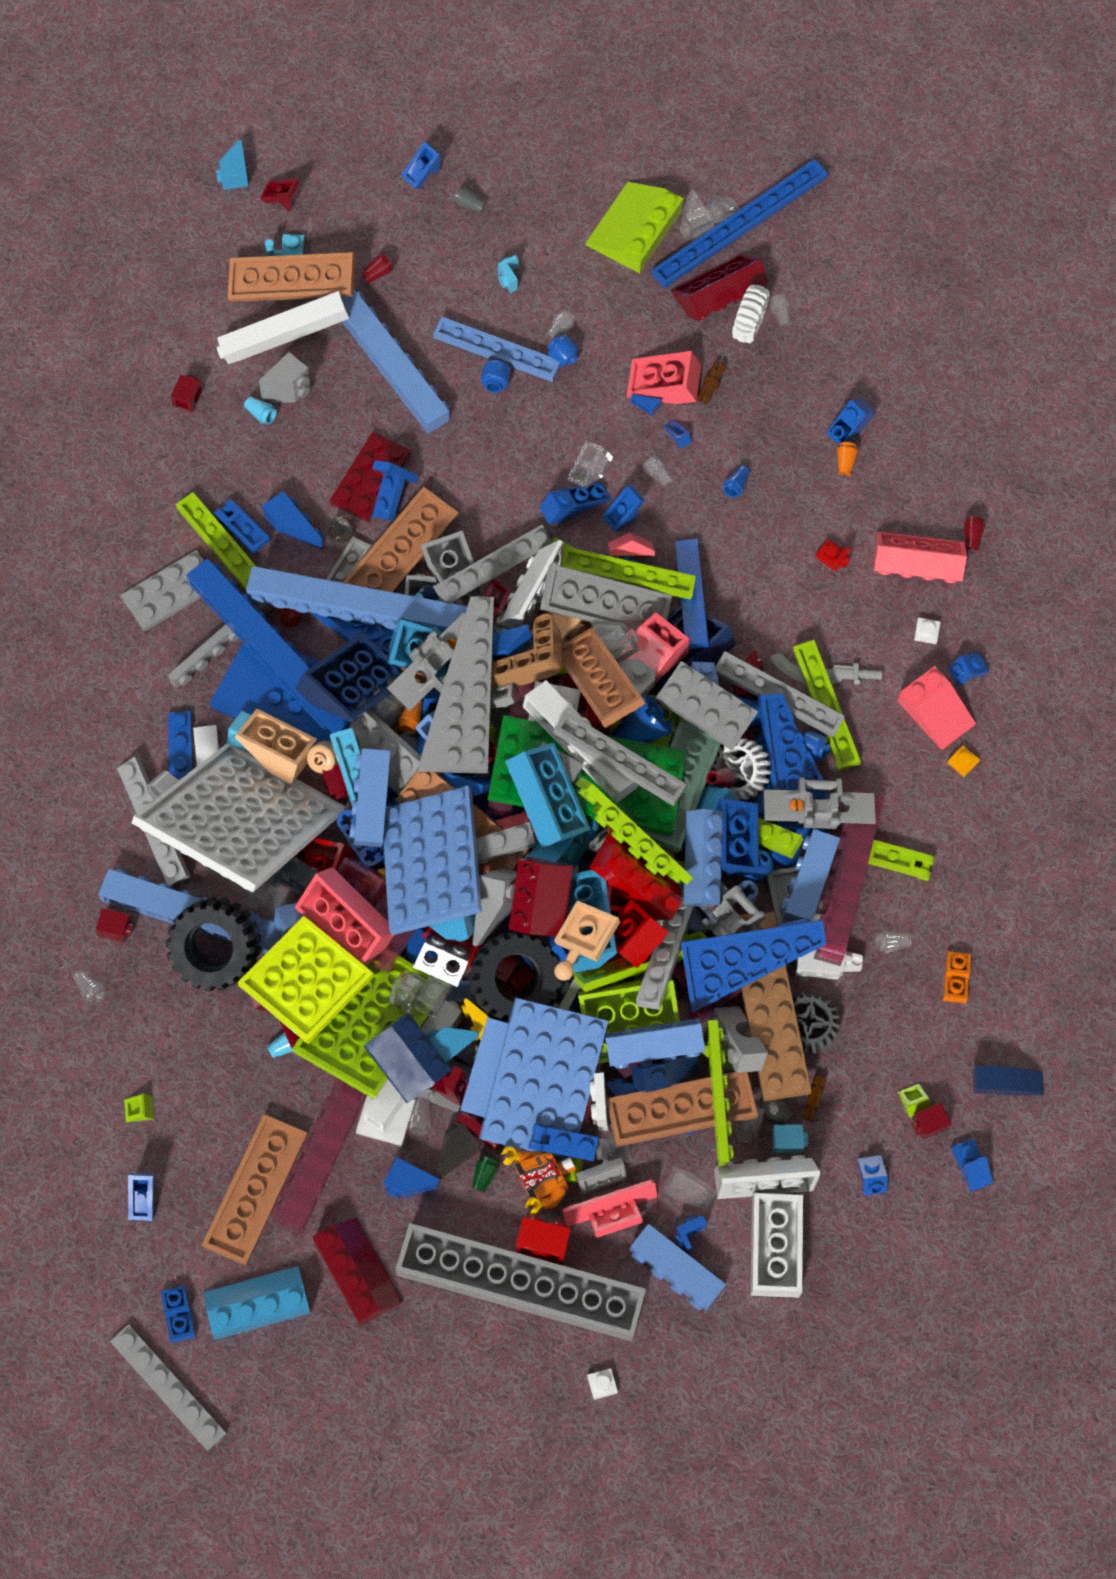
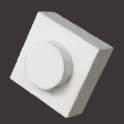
(927, 630)
(602, 1384)

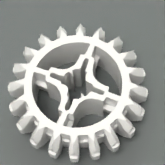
(750, 313)
(748, 768)

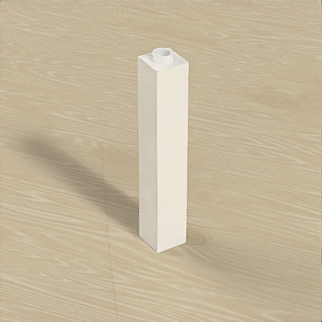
(282, 328)
(388, 1102)

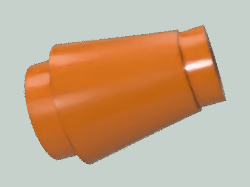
(846, 457)
(410, 719)

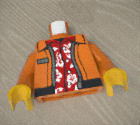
(540, 1176)

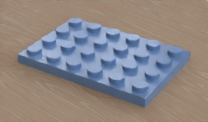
(431, 860)
(542, 1073)

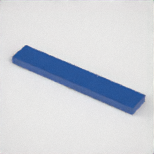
(694, 609)

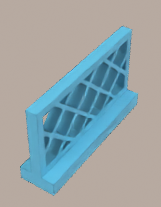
(346, 750)

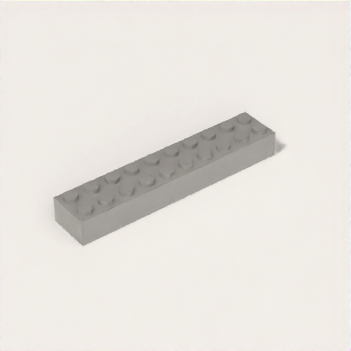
(520, 1282)

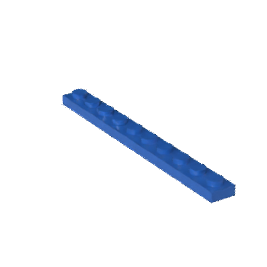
(739, 224)

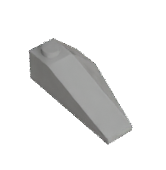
(449, 556)

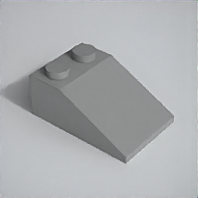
(496, 902)

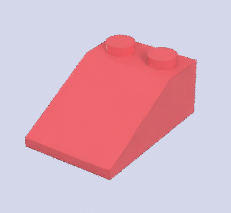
(666, 377)
(936, 708)

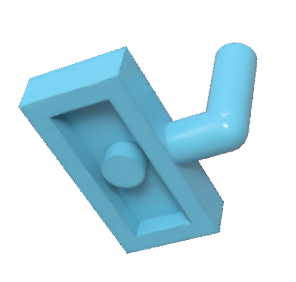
(290, 246)

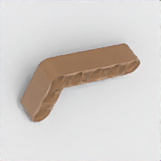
(535, 664)

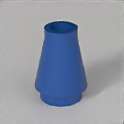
(736, 482)

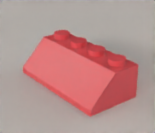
(919, 557)
(345, 916)

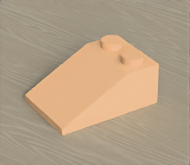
(276, 745)

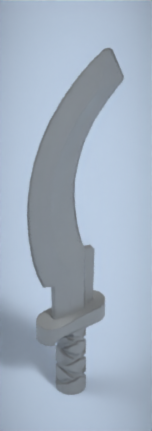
(835, 674)

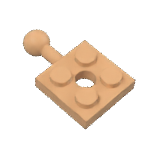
(585, 945)

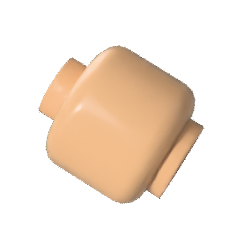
(322, 757)

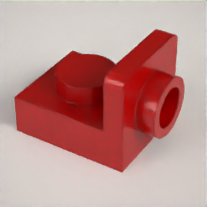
(833, 555)

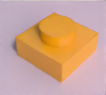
(963, 761)

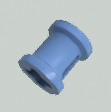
(752, 888)

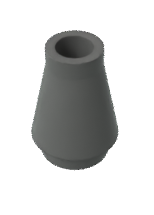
(467, 199)

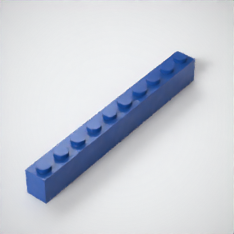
(258, 636)

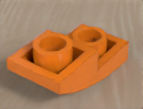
(956, 977)

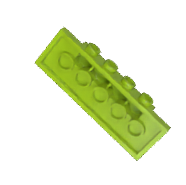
(626, 830)

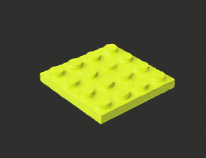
(305, 979)

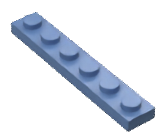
(496, 348)

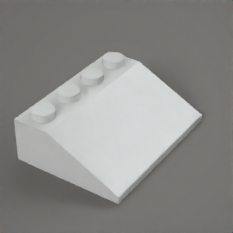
(526, 601)
(767, 1177)

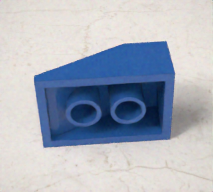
(739, 837)

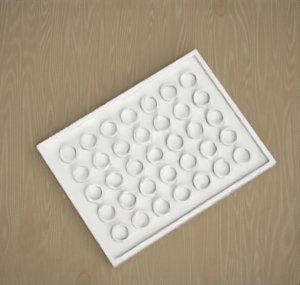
(238, 817)

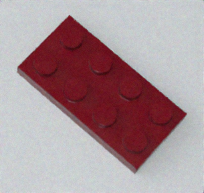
(361, 483)

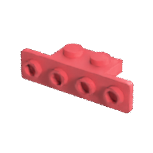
(613, 1210)

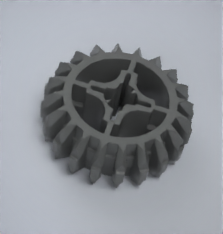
(817, 1022)

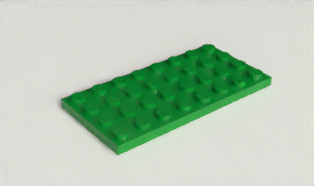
(640, 805)

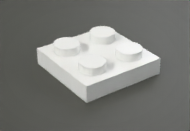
(598, 1094)

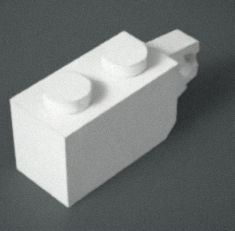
(811, 967)

